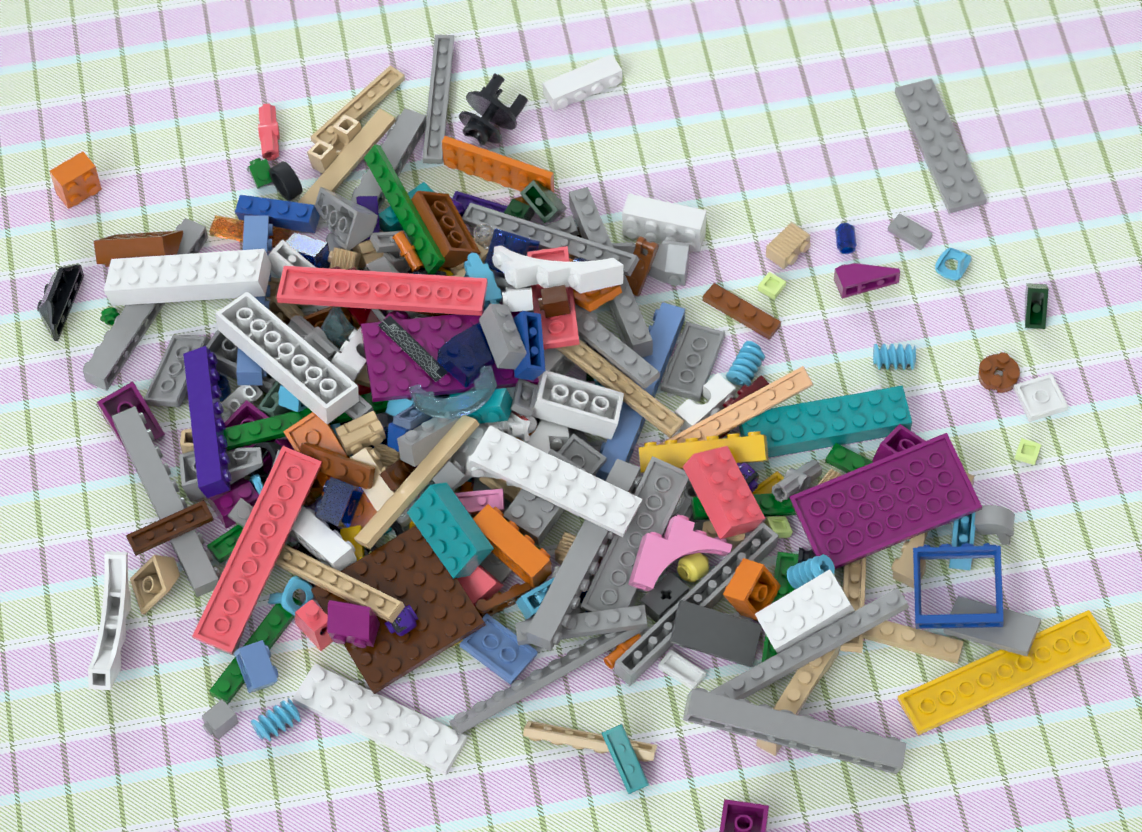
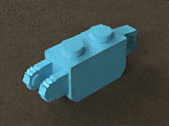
(476, 269)

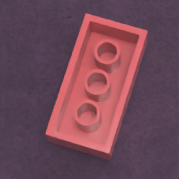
(723, 492)

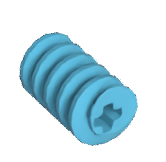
(894, 356)
(745, 364)
(808, 570)
(276, 720)

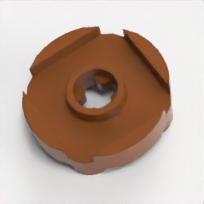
(1003, 363)

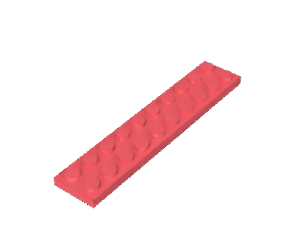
(382, 290)
(257, 550)

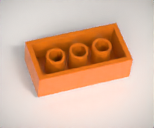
(513, 548)

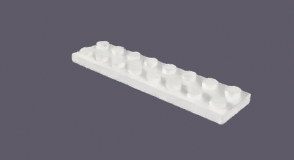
(556, 481)
(380, 719)

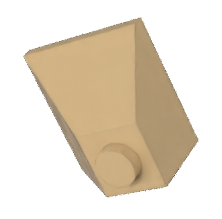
(154, 581)

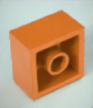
(75, 180)
(751, 588)

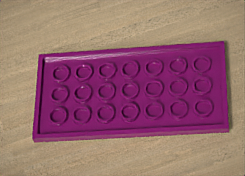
(394, 371)
(886, 502)

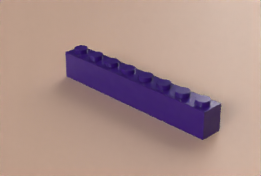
(207, 422)

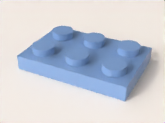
(499, 650)

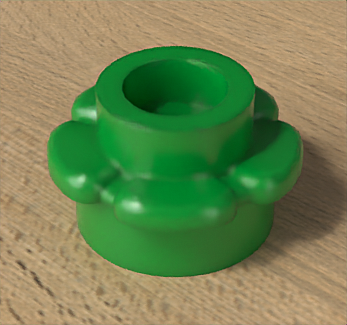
(109, 315)

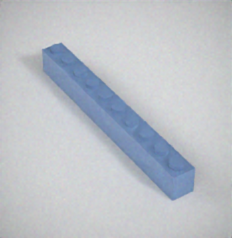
(255, 236)
(664, 333)

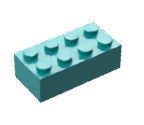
(450, 530)

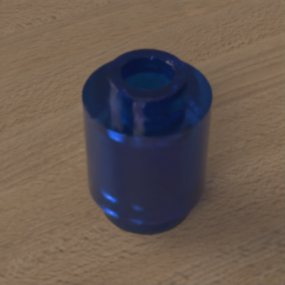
(845, 238)

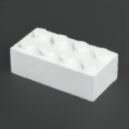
(663, 221)
(578, 404)
(804, 611)

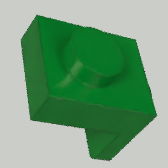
(260, 172)

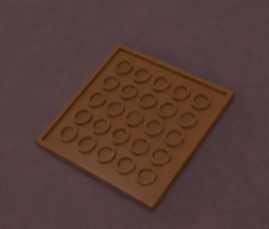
(416, 576)

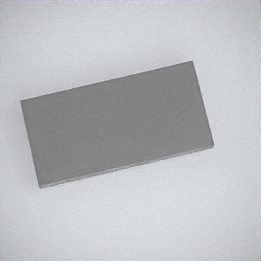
(692, 361)
(169, 381)
(1015, 635)

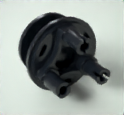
(492, 110)

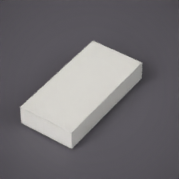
(682, 670)

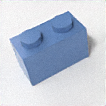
(256, 666)

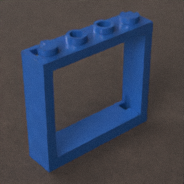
(966, 551)

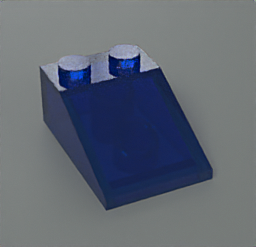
(466, 355)

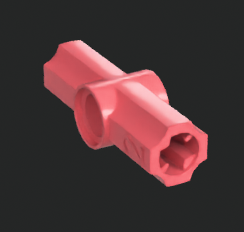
(268, 132)

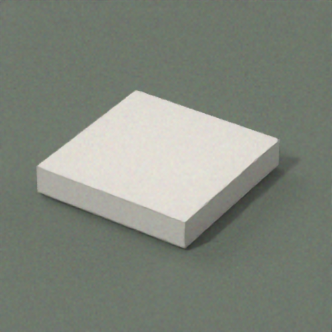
(1040, 397)

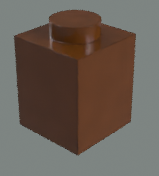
(554, 301)

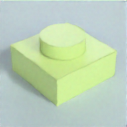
(771, 285)
(1028, 451)
(779, 525)

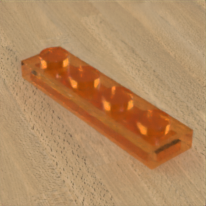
(234, 229)

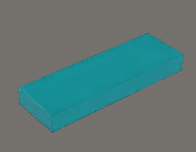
(625, 758)

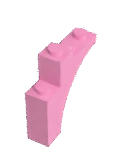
(679, 540)

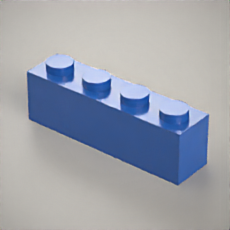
(281, 213)

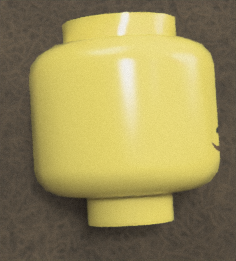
(693, 567)

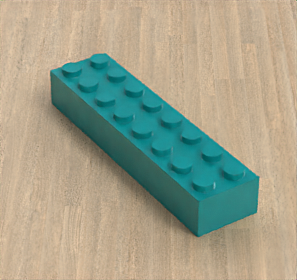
(831, 421)

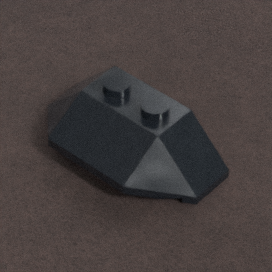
(59, 298)

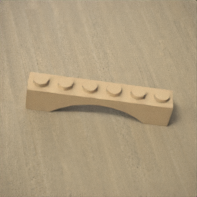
(904, 567)
(799, 690)

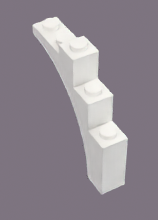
(581, 276)
(546, 437)
(112, 631)

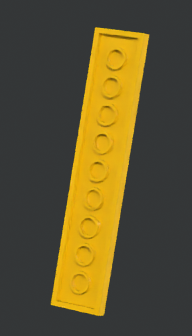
(1003, 673)

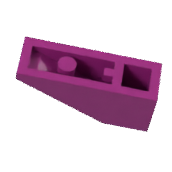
(861, 278)

